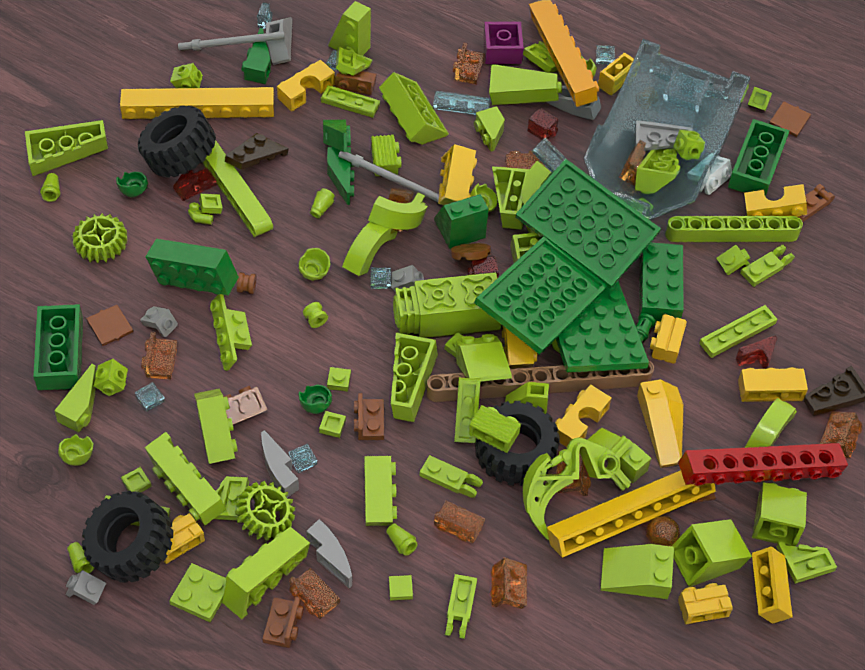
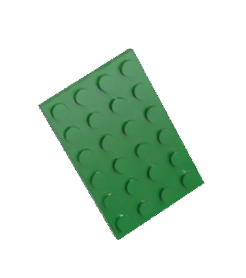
(588, 222)
(541, 294)
(603, 337)

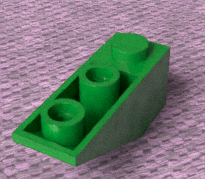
(258, 62)
(336, 134)
(340, 173)

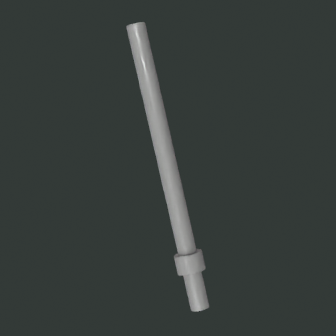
(197, 44)
(358, 161)

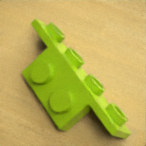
(230, 330)

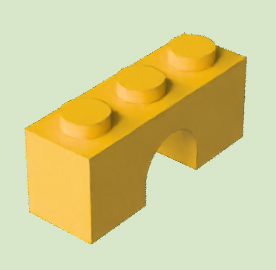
(316, 76)
(791, 204)
(589, 404)

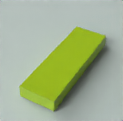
(350, 101)
(466, 408)

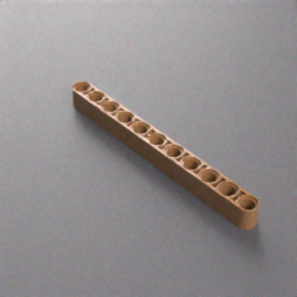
(548, 374)

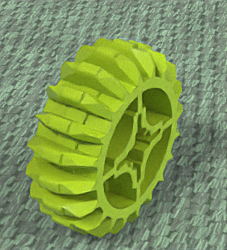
(87, 239)
(270, 501)

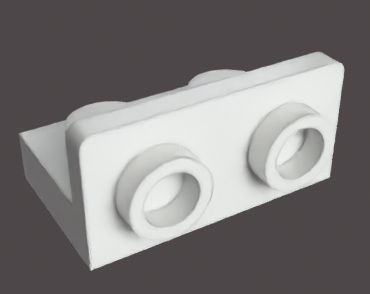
(719, 175)

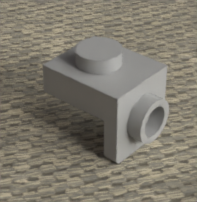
(405, 277)
(160, 319)
(85, 587)

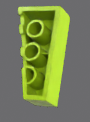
(64, 144)
(411, 370)
(184, 480)
(263, 570)

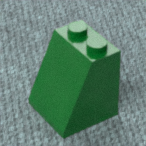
(463, 221)

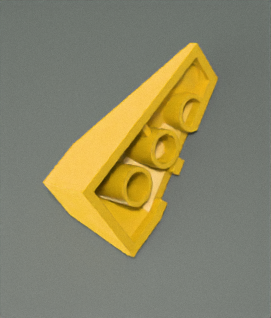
(664, 419)

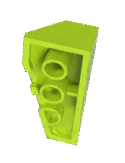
(657, 170)

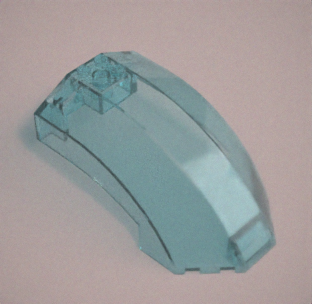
(670, 94)

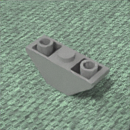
(280, 49)

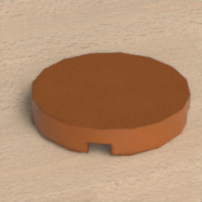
(471, 251)

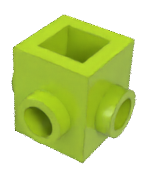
(186, 76)
(689, 144)
(110, 377)

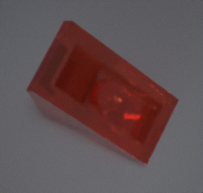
(194, 183)
(758, 351)

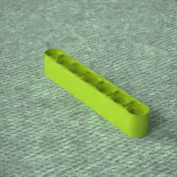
(238, 193)
(733, 228)

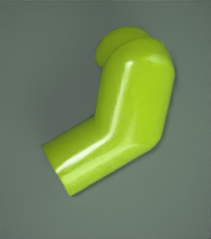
(197, 216)

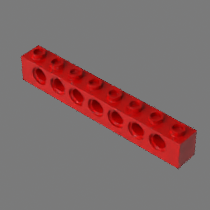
(762, 463)

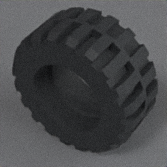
(176, 141)
(514, 466)
(108, 523)

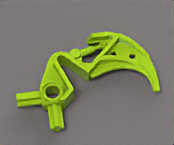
(593, 458)

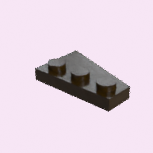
(254, 150)
(839, 393)

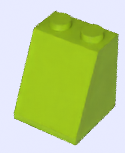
(780, 514)
(709, 551)

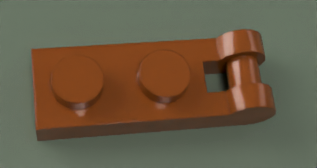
(814, 204)

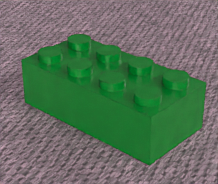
(758, 157)
(192, 266)
(661, 280)
(58, 347)

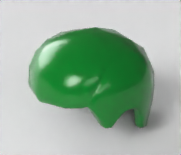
(132, 184)
(315, 399)

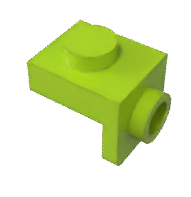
(733, 259)

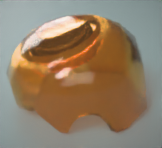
(663, 531)

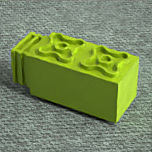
(443, 306)

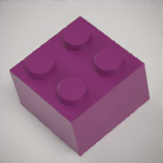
(503, 43)

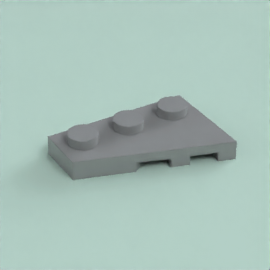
(657, 134)

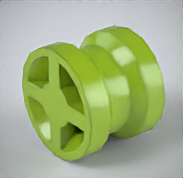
(315, 314)

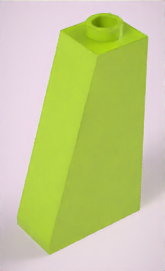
(519, 85)

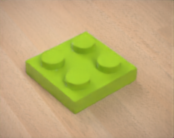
(199, 592)

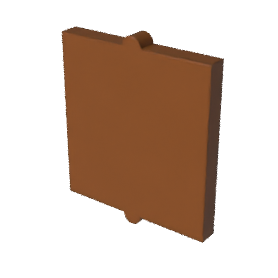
(790, 118)
(109, 325)

